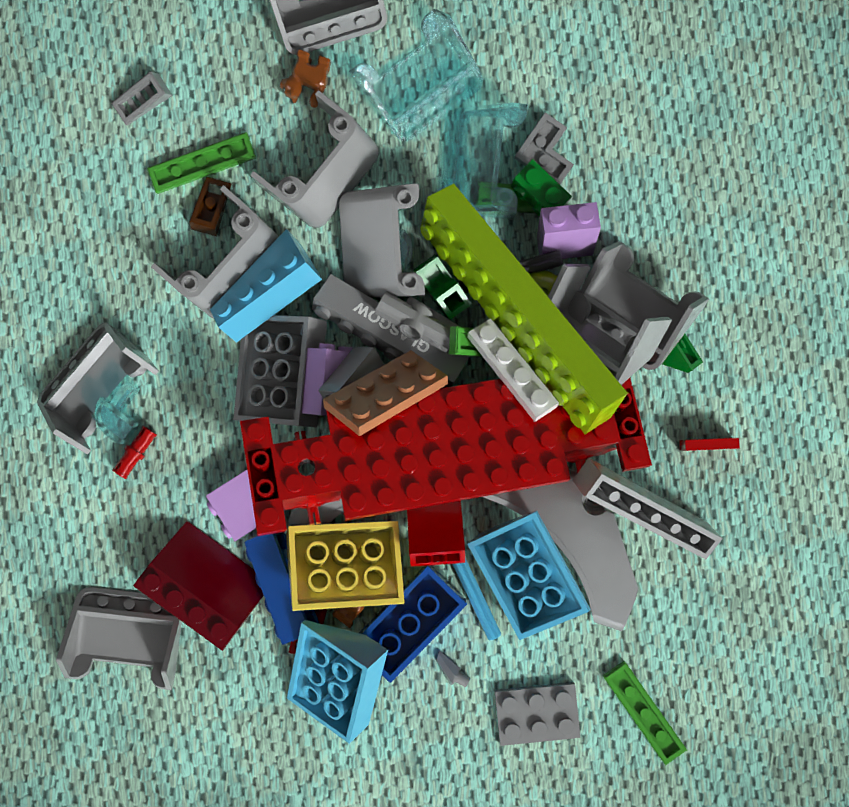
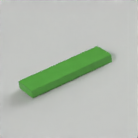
(201, 163)
(644, 712)

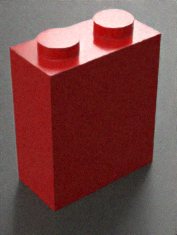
(436, 534)

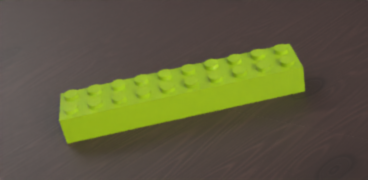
(521, 309)

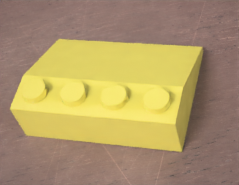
(344, 565)

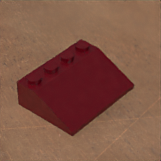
(202, 585)

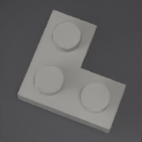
(540, 148)

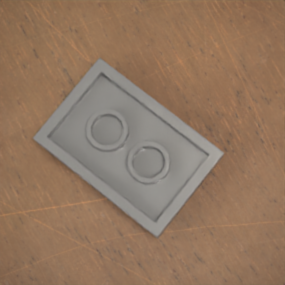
(537, 713)

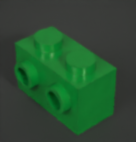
(539, 188)

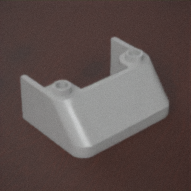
(322, 23)
(337, 175)
(255, 241)
(576, 308)
(89, 374)

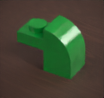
(442, 287)

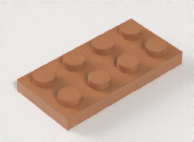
(385, 392)

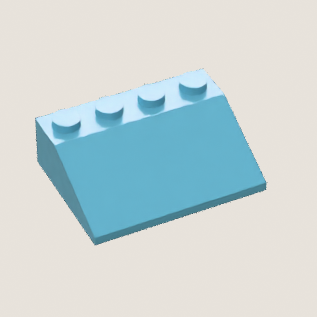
(528, 575)
(336, 677)

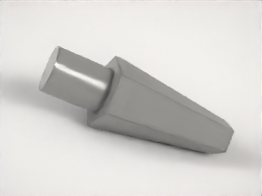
(451, 670)

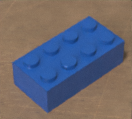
(411, 626)

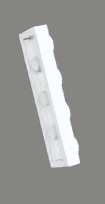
(512, 370)

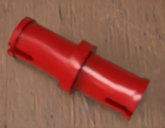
(134, 452)

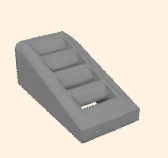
(146, 105)

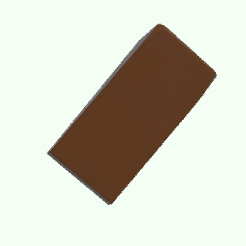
(209, 208)

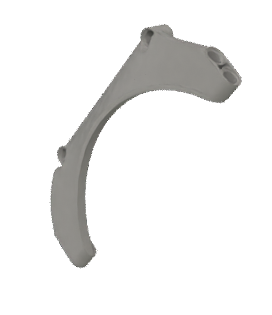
(578, 527)

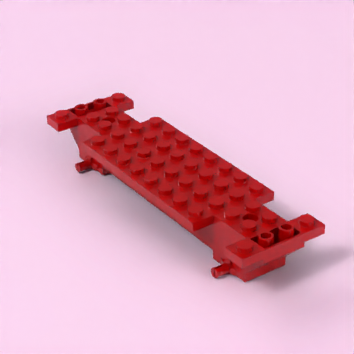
(435, 452)

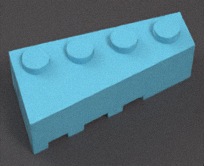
(266, 287)

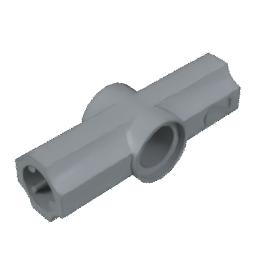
(414, 321)

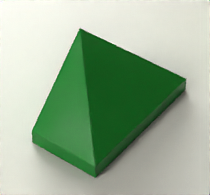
(683, 356)

